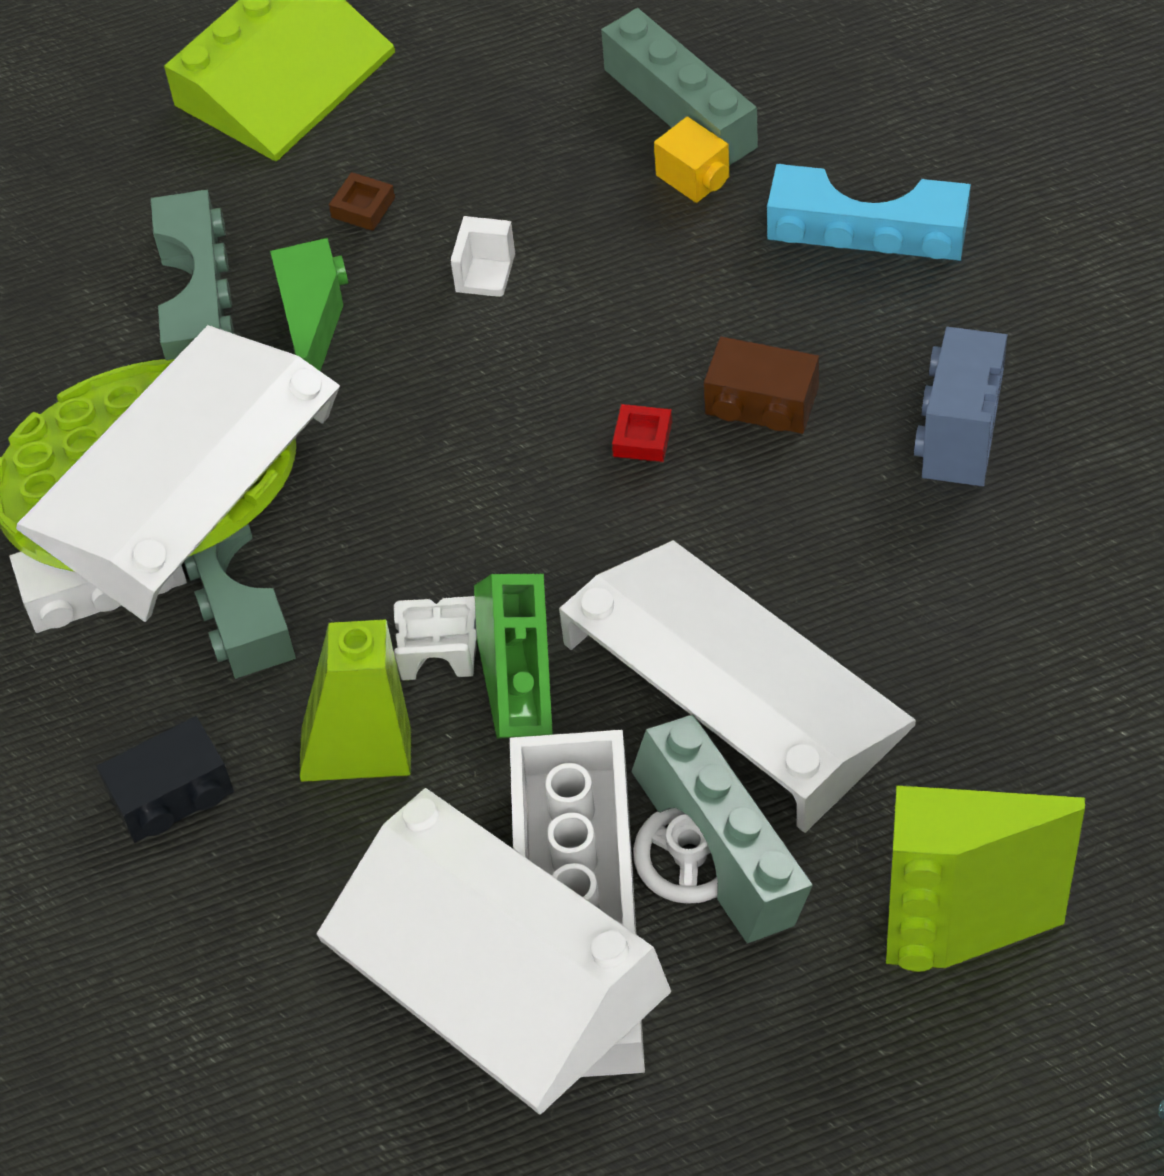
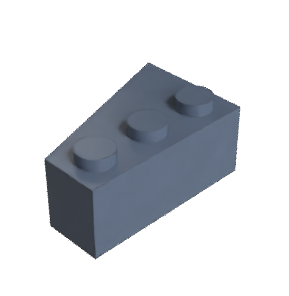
(961, 406)

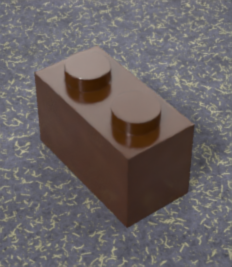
(761, 385)

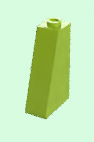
(356, 708)

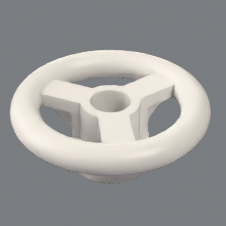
(678, 833)

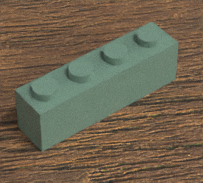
(677, 82)

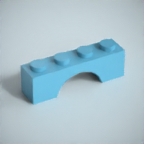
(921, 223)

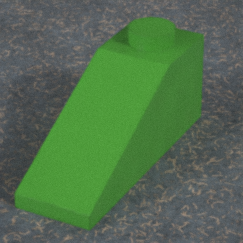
(310, 296)
(515, 653)

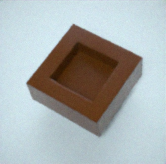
(362, 201)

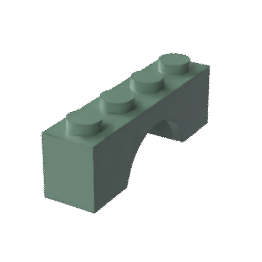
(187, 239)
(247, 618)
(754, 870)

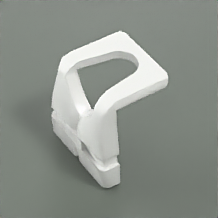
(435, 631)

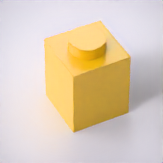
(692, 159)

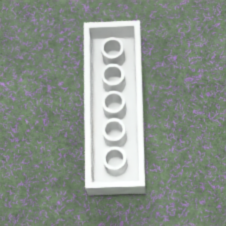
(576, 827)

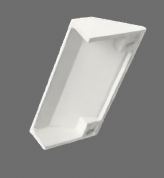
(177, 464)
(739, 673)
(492, 951)

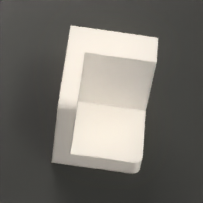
(483, 256)

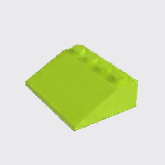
(275, 69)
(977, 871)

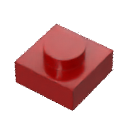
(642, 433)

